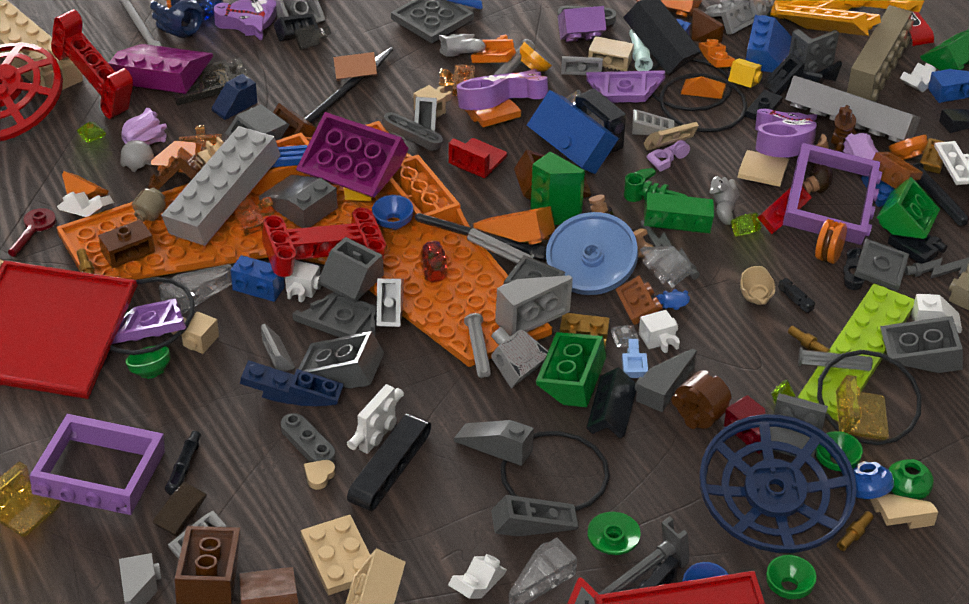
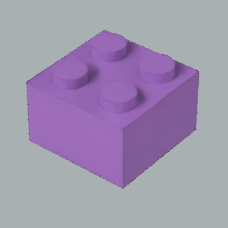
(581, 23)

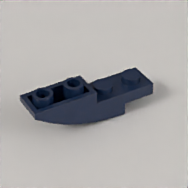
(296, 389)

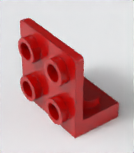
(475, 156)

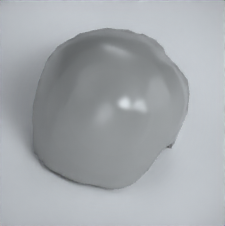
(136, 155)

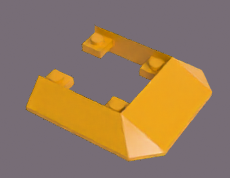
(833, 14)

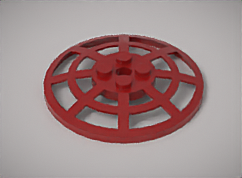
(12, 84)

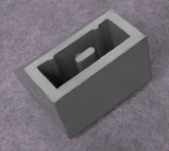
(260, 120)
(351, 269)

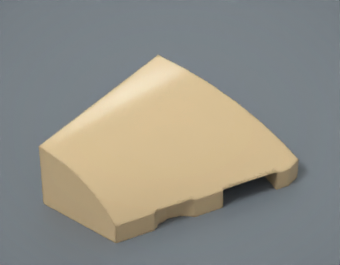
(907, 510)

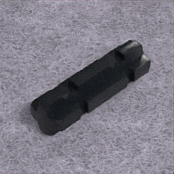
(796, 295)

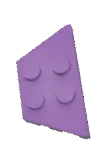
(626, 85)
(150, 320)

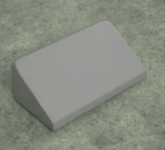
(580, 65)
(276, 349)

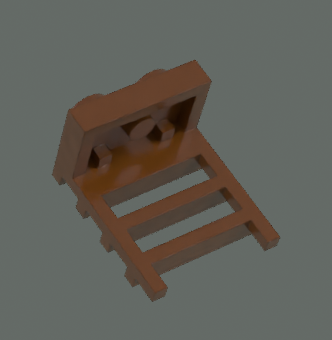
(188, 164)

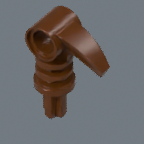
(844, 125)

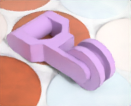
(679, 149)

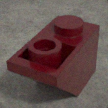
(742, 409)

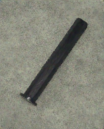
(942, 197)

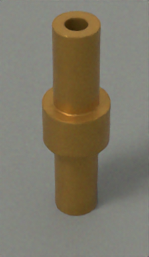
(85, 265)
(807, 340)
(855, 531)

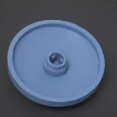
(594, 251)

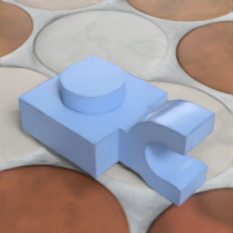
(633, 362)

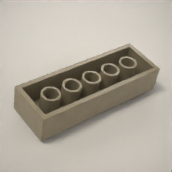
(880, 54)

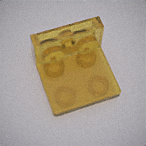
(860, 412)
(18, 506)

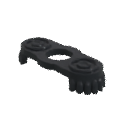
(851, 281)

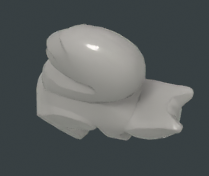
(457, 44)
(725, 196)

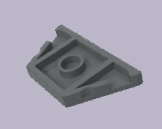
(338, 316)

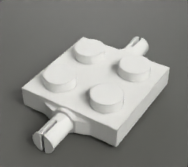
(376, 419)

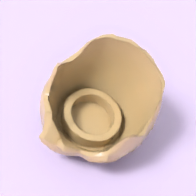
(757, 285)

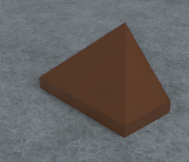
(705, 27)

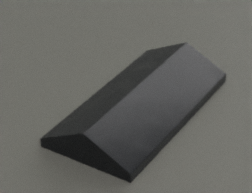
(661, 34)

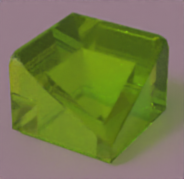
(746, 224)

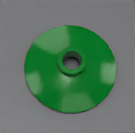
(613, 533)

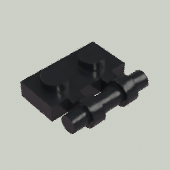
(918, 249)

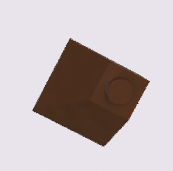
(297, 123)

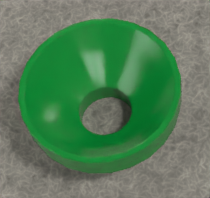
(149, 364)
(850, 446)
(910, 485)
(794, 570)

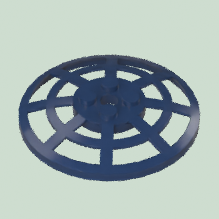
(779, 472)

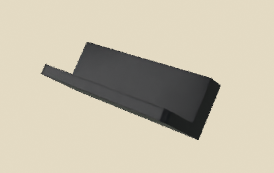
(612, 403)

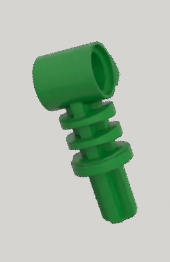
(636, 187)

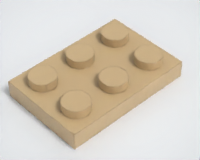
(335, 552)

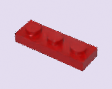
(774, 215)

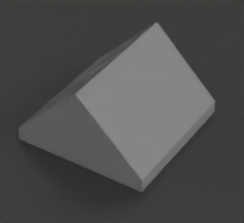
(299, 7)

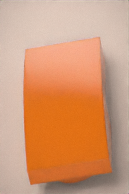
(716, 53)

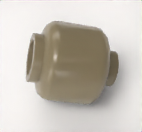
(149, 204)

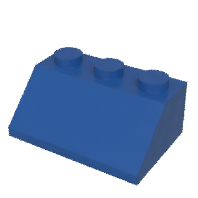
(768, 43)

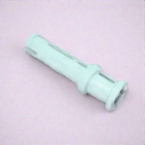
(640, 54)

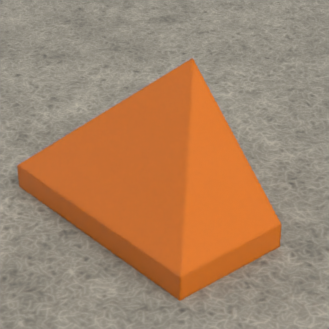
(703, 87)
(77, 184)

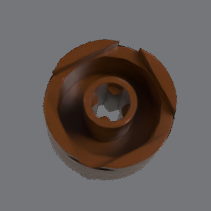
(702, 400)

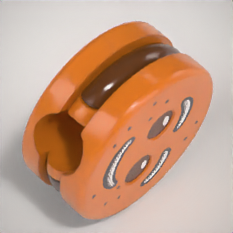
(831, 241)

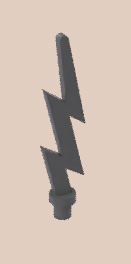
(663, 241)
(937, 270)

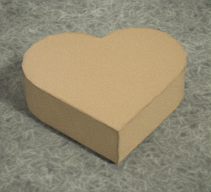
(319, 473)

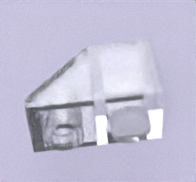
(667, 262)

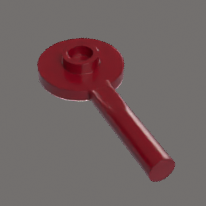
(35, 220)

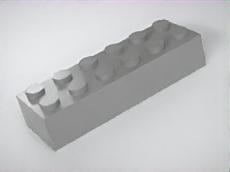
(869, 114)
(221, 185)

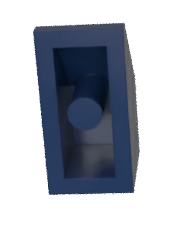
(235, 97)

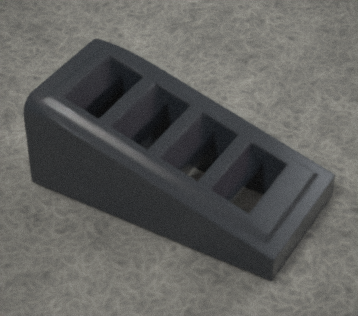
(284, 30)

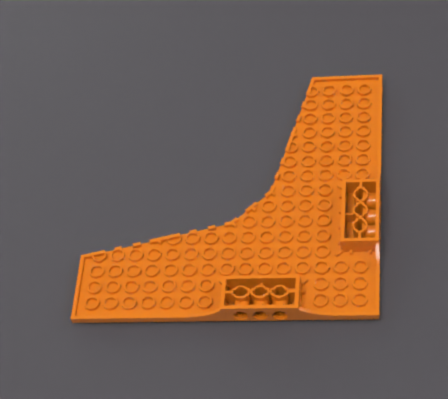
(431, 307)

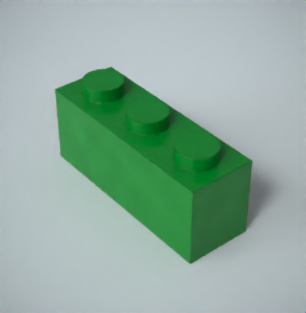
(678, 212)

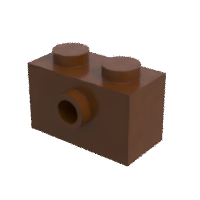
(126, 243)

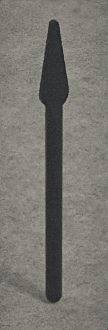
(343, 90)
(538, 250)

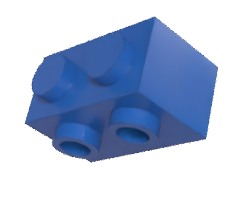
(256, 278)

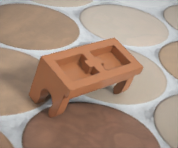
(355, 66)

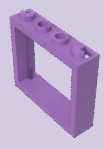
(835, 159)
(103, 434)

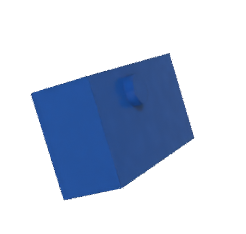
(572, 132)

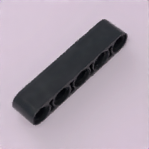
(389, 462)

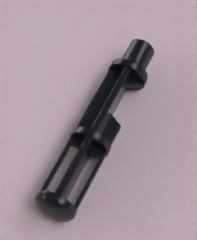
(182, 465)

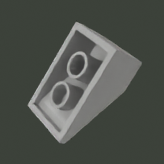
(532, 302)

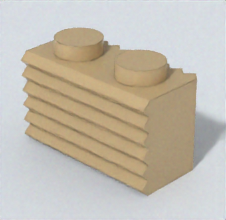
(614, 53)

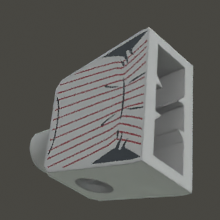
(517, 355)

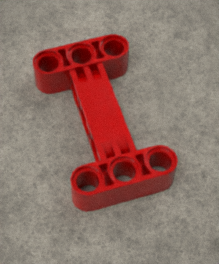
(111, 85)
(287, 245)

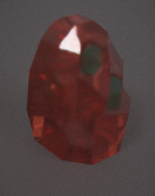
(433, 261)

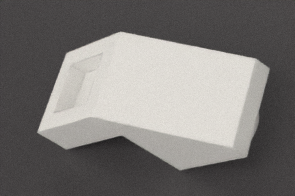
(919, 78)
(82, 206)
(479, 578)

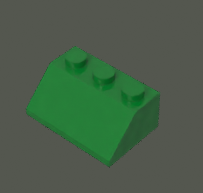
(950, 53)
(557, 185)
(908, 211)
(572, 368)

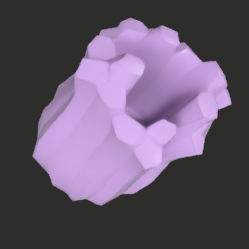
(144, 128)
(860, 145)

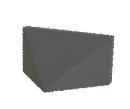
(426, 112)

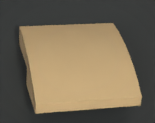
(670, 136)
(763, 168)

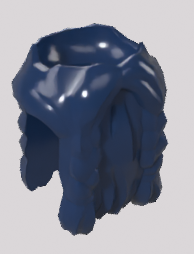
(182, 10)

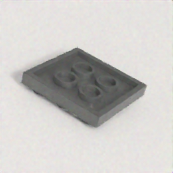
(432, 17)

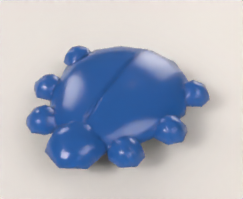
(673, 299)

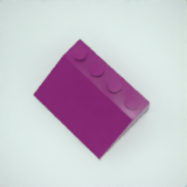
(161, 66)
(352, 155)

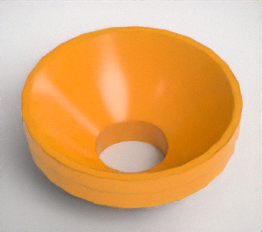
(533, 59)

